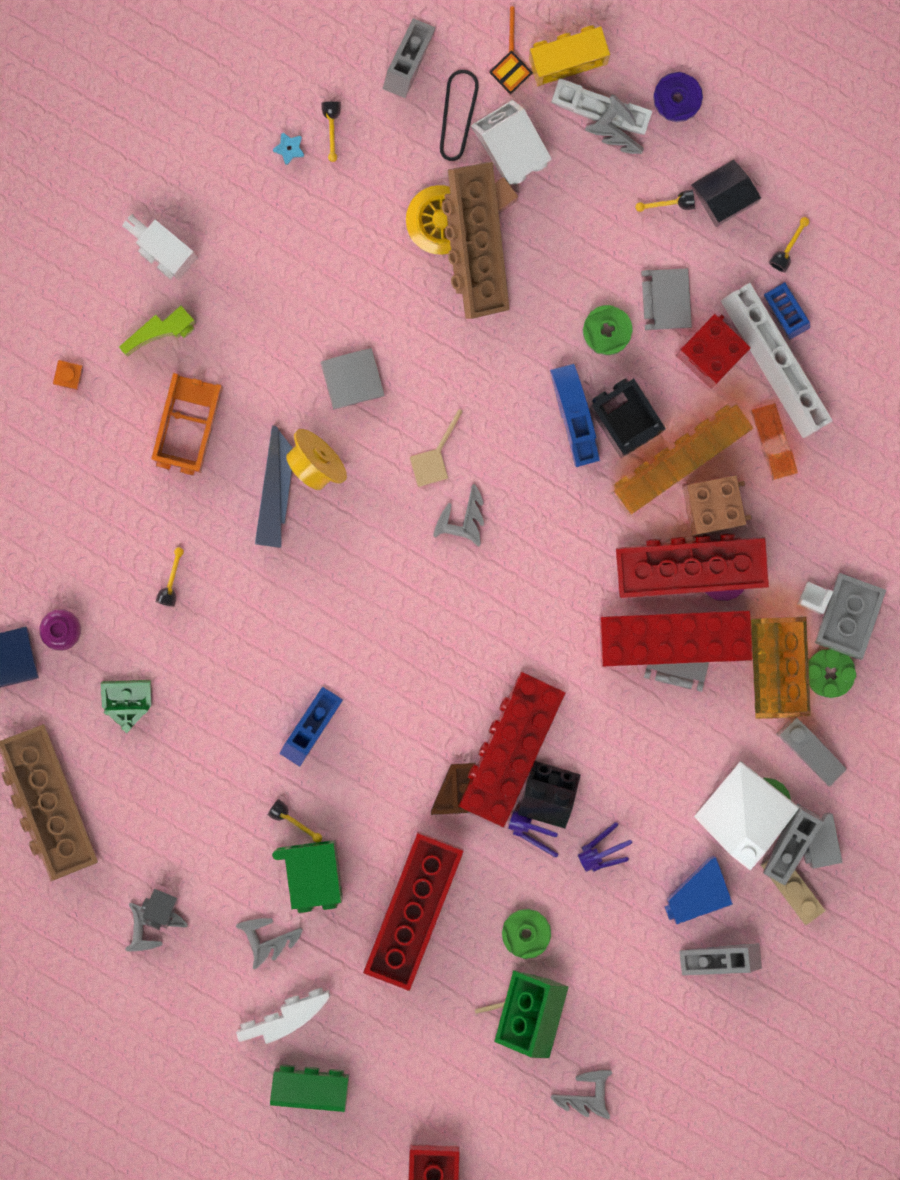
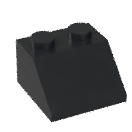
(726, 192)

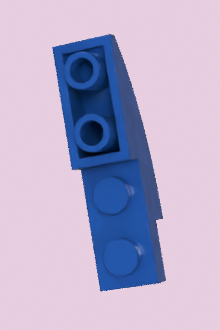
(575, 414)

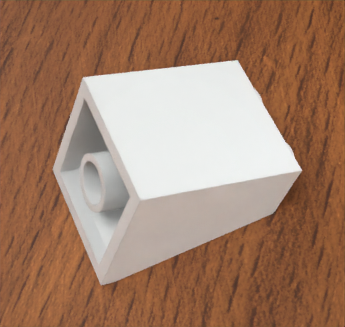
(512, 142)

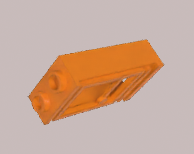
(194, 392)

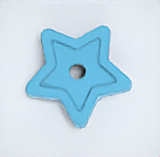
(288, 155)

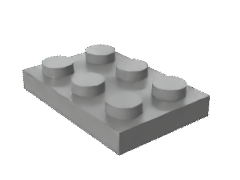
(850, 616)

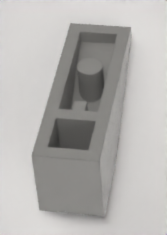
(408, 58)
(811, 751)
(792, 844)
(721, 959)

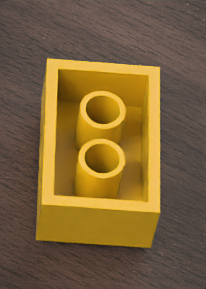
(568, 55)

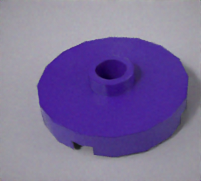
(680, 84)

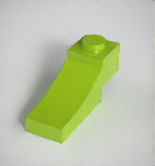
(177, 324)

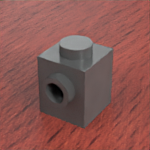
(158, 909)

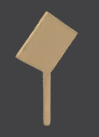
(429, 466)

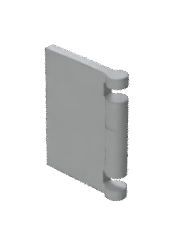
(667, 299)
(679, 674)

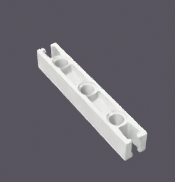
(785, 373)

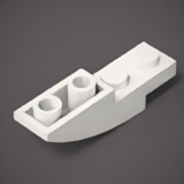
(295, 1014)

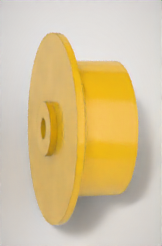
(427, 220)
(315, 461)

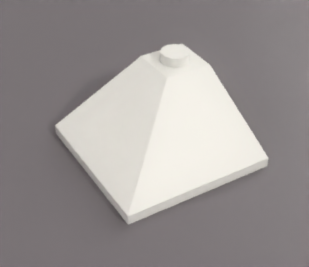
(746, 815)

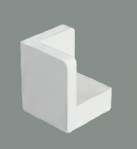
(815, 598)

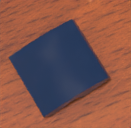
(16, 657)

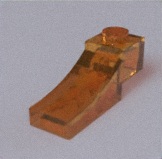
(774, 442)

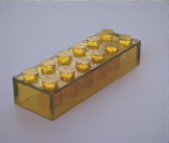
(682, 460)

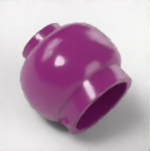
(60, 630)

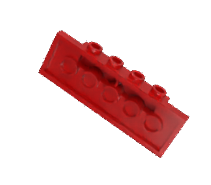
(692, 566)
(511, 749)

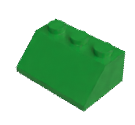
(531, 1014)
(309, 1088)

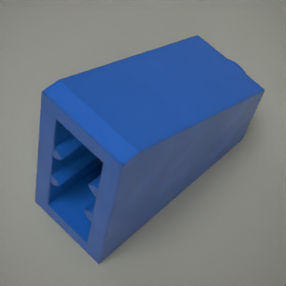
(699, 893)

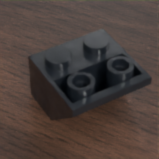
(549, 794)

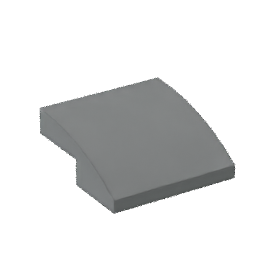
(352, 378)

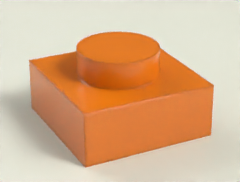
(68, 375)

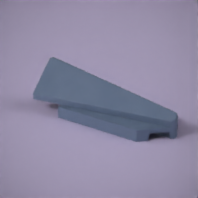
(275, 492)

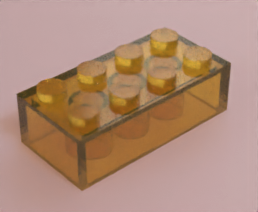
(780, 667)

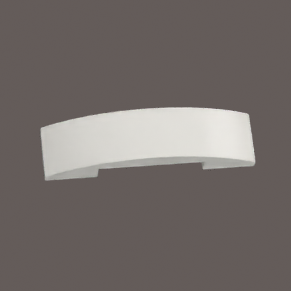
(594, 106)

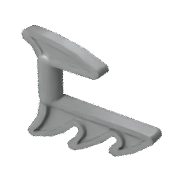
(617, 137)
(469, 528)
(137, 943)
(262, 950)
(594, 1103)

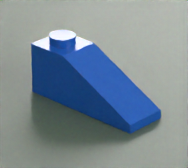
(311, 726)

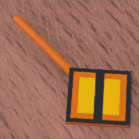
(511, 70)

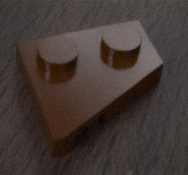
(452, 790)

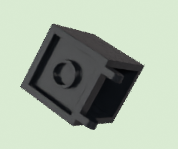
(630, 423)

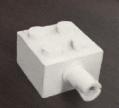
(161, 246)

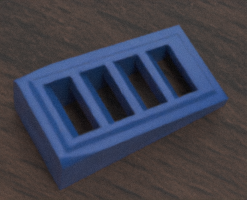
(797, 329)

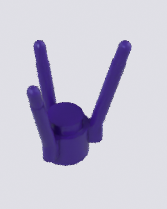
(522, 824)
(591, 858)

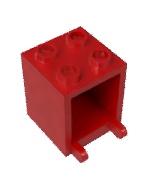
(713, 351)

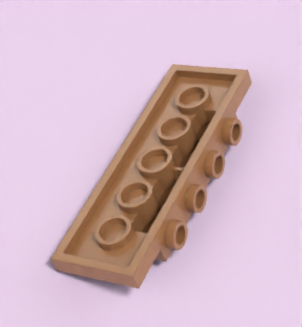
(476, 240)
(45, 803)

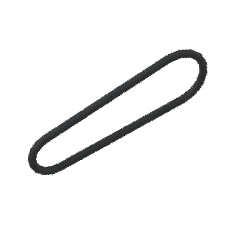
(469, 116)

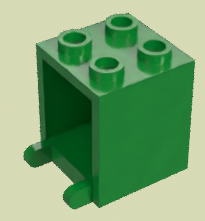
(312, 875)

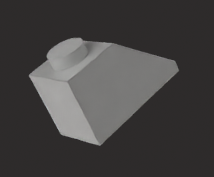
(825, 847)

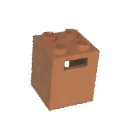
(715, 505)

